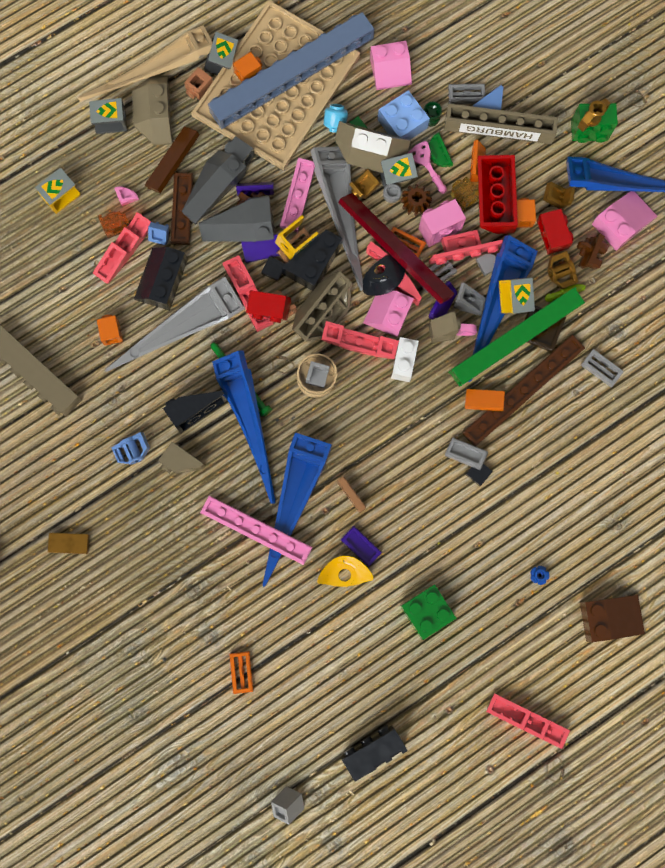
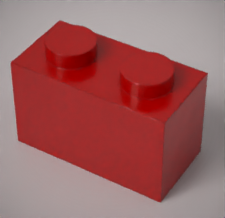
(555, 231)
(268, 305)

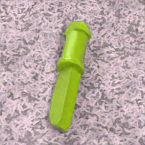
(553, 296)

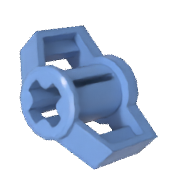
(131, 449)

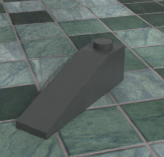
(214, 182)
(241, 223)

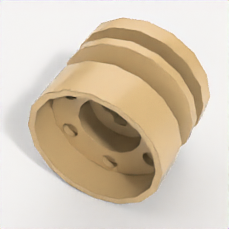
(303, 368)

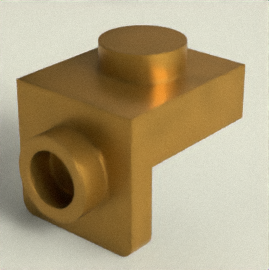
(364, 184)
(558, 195)

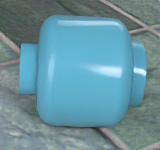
(333, 115)

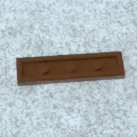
(172, 159)
(180, 223)

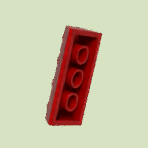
(497, 193)

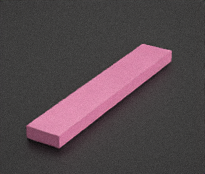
(256, 530)

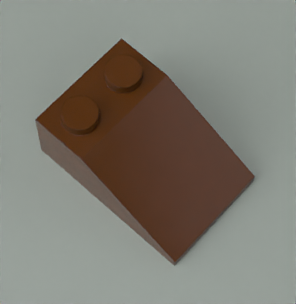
(612, 618)

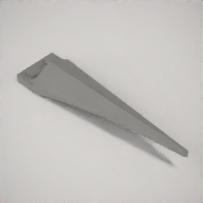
(334, 179)
(204, 310)

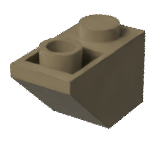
(444, 328)

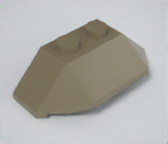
(153, 110)
(367, 146)
(326, 303)

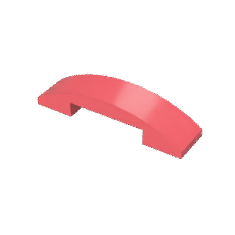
(359, 342)

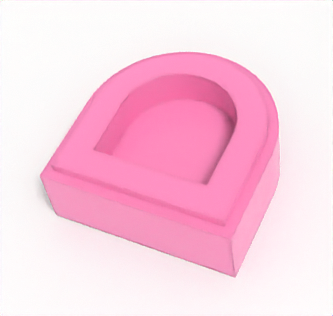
(467, 330)

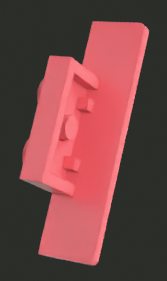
(463, 245)

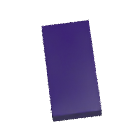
(361, 546)

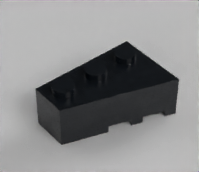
(314, 260)
(373, 752)

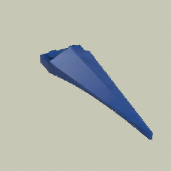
(601, 177)
(512, 262)
(239, 390)
(303, 469)

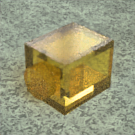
(464, 193)

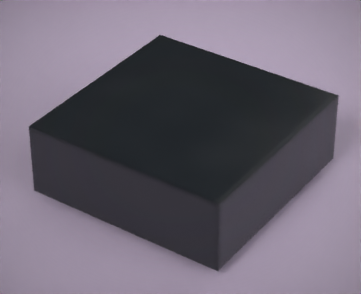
(273, 269)
(479, 476)

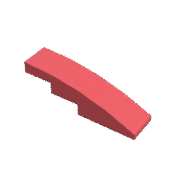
(123, 248)
(243, 284)
(406, 285)
(528, 721)

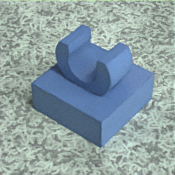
(158, 233)

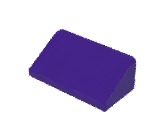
(256, 187)
(260, 250)
(442, 309)

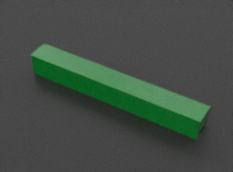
(516, 337)

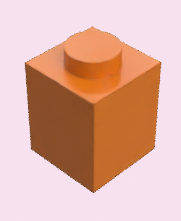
(247, 66)
(526, 213)
(109, 330)

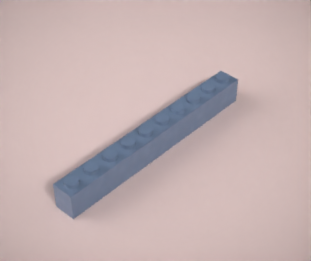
(291, 70)

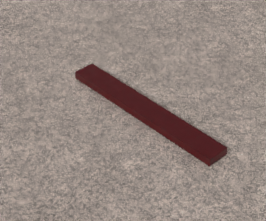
(396, 248)

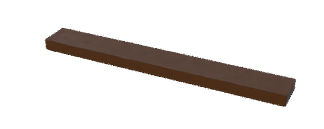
(524, 390)

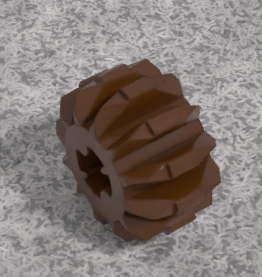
(409, 197)

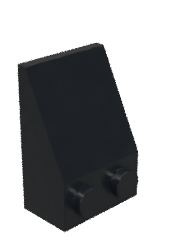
(189, 410)

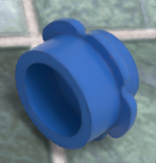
(534, 575)

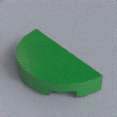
(439, 153)

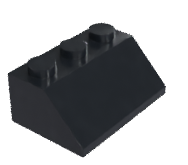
(161, 277)

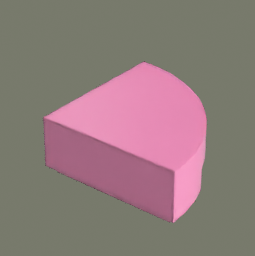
(126, 195)

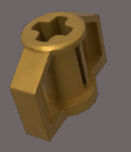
(593, 116)
(569, 268)

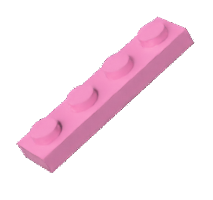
(298, 192)

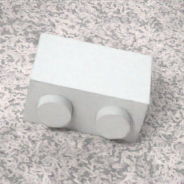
(404, 359)

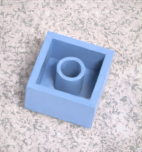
(403, 117)

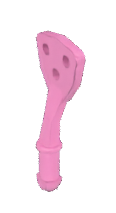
(425, 161)

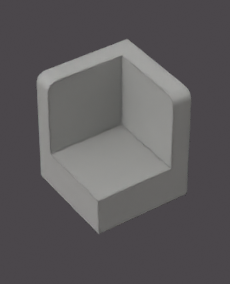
(317, 374)
(287, 805)

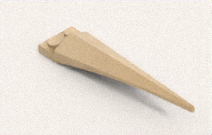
(178, 53)

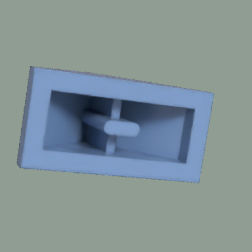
(492, 100)

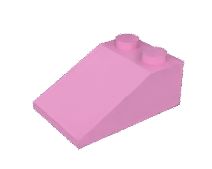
(624, 219)

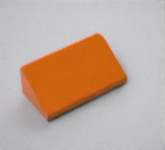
(477, 150)

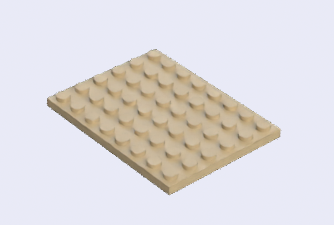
(285, 121)

